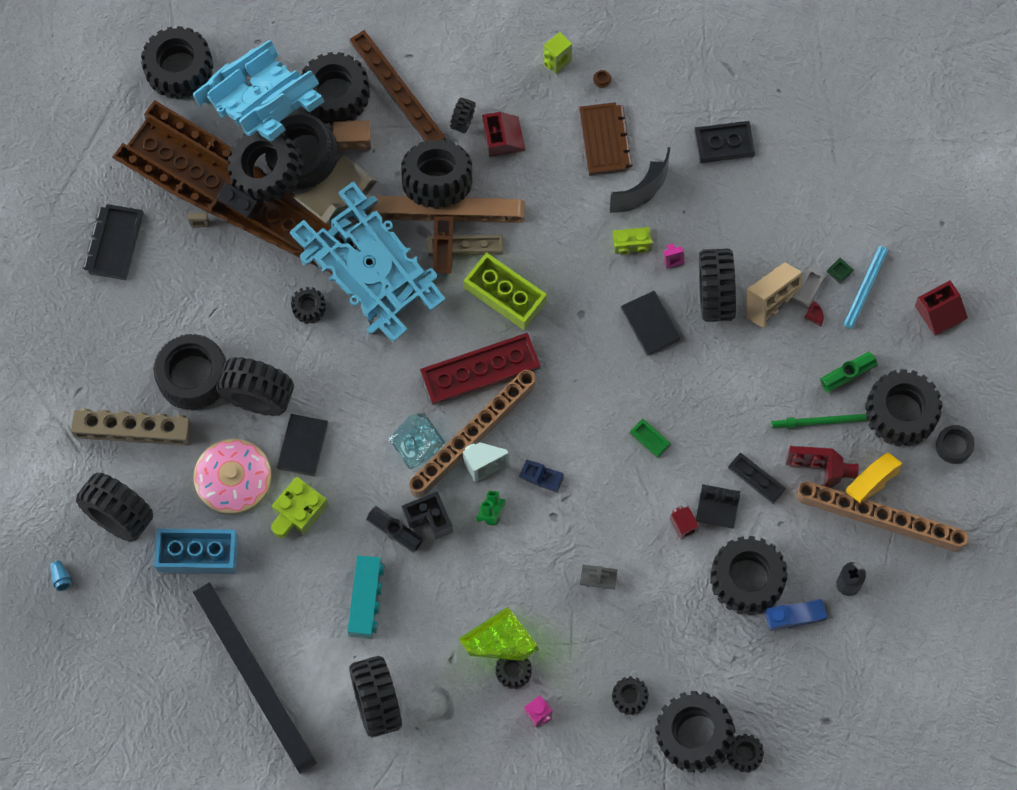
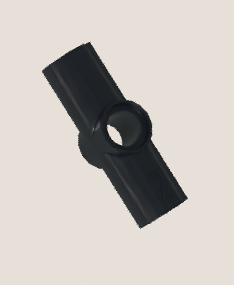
(404, 536)

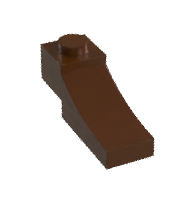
(443, 244)

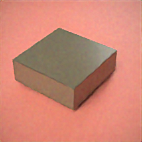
(198, 219)

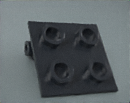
(718, 506)

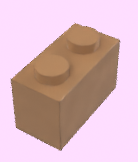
(352, 135)

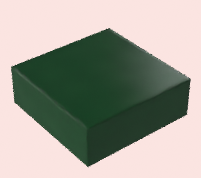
(840, 270)

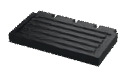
(114, 242)

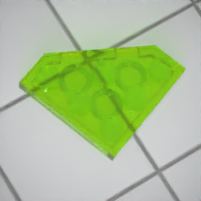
(499, 638)

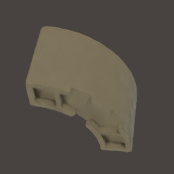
(324, 197)

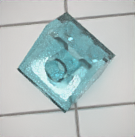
(416, 440)

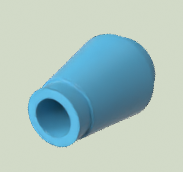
(60, 576)

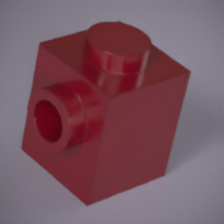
(684, 522)

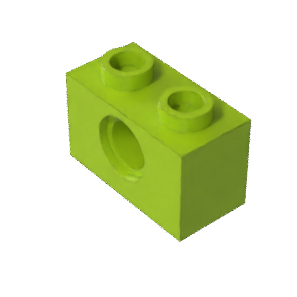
(557, 53)

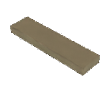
(473, 245)

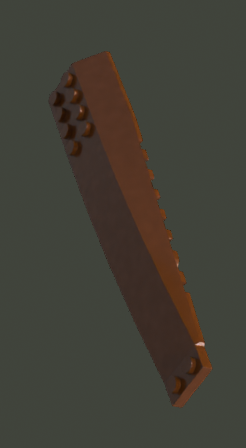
(195, 168)

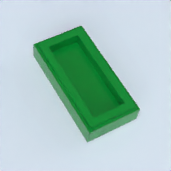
(650, 438)

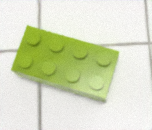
(505, 291)

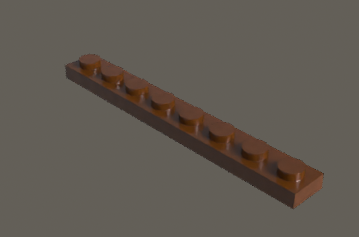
(396, 87)

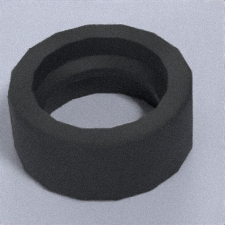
(965, 434)

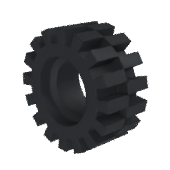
(462, 115)
(308, 315)
(517, 681)
(624, 706)
(754, 762)

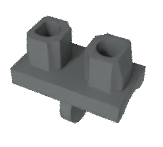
(598, 576)

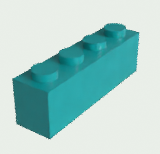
(364, 597)

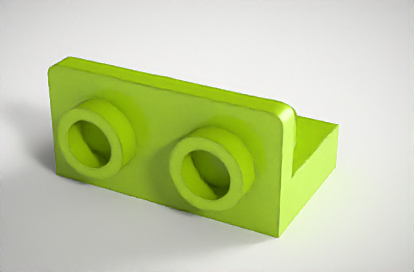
(632, 240)

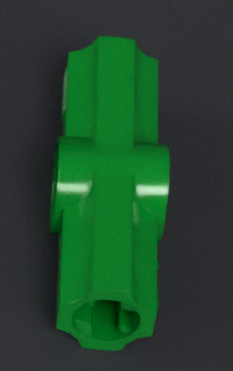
(858, 366)

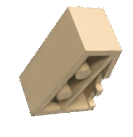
(771, 292)

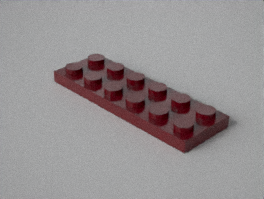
(479, 368)

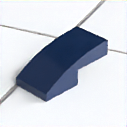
(541, 476)

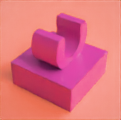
(673, 256)

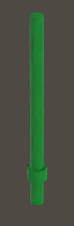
(792, 423)

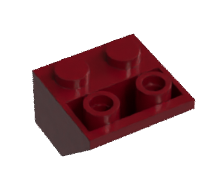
(502, 133)
(941, 308)

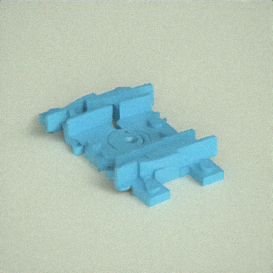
(269, 99)
(365, 281)

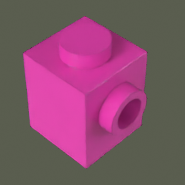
(538, 711)

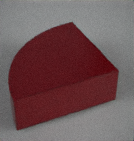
(815, 314)

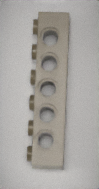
(178, 436)

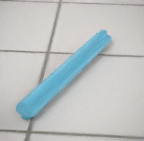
(865, 287)

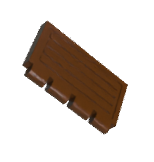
(603, 138)

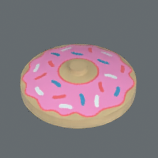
(232, 477)

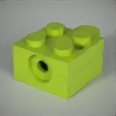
(297, 508)

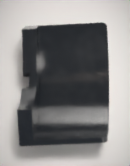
(644, 191)

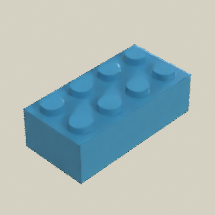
(196, 551)

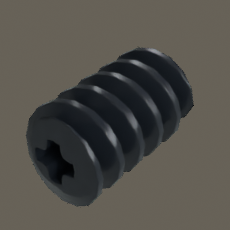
(851, 578)

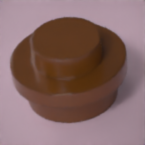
(602, 79)

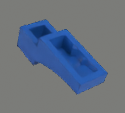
(795, 615)

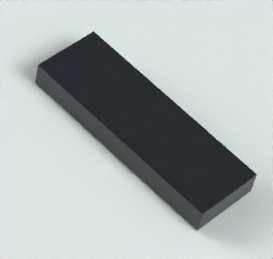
(756, 478)

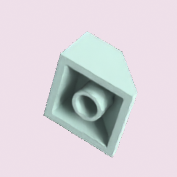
(484, 460)

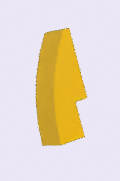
(874, 477)

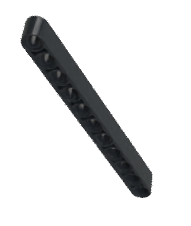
(255, 678)

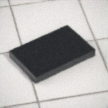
(724, 141)
(650, 323)
(302, 445)

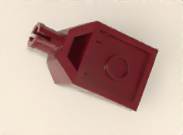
(818, 457)

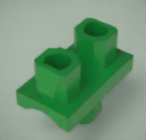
(491, 508)

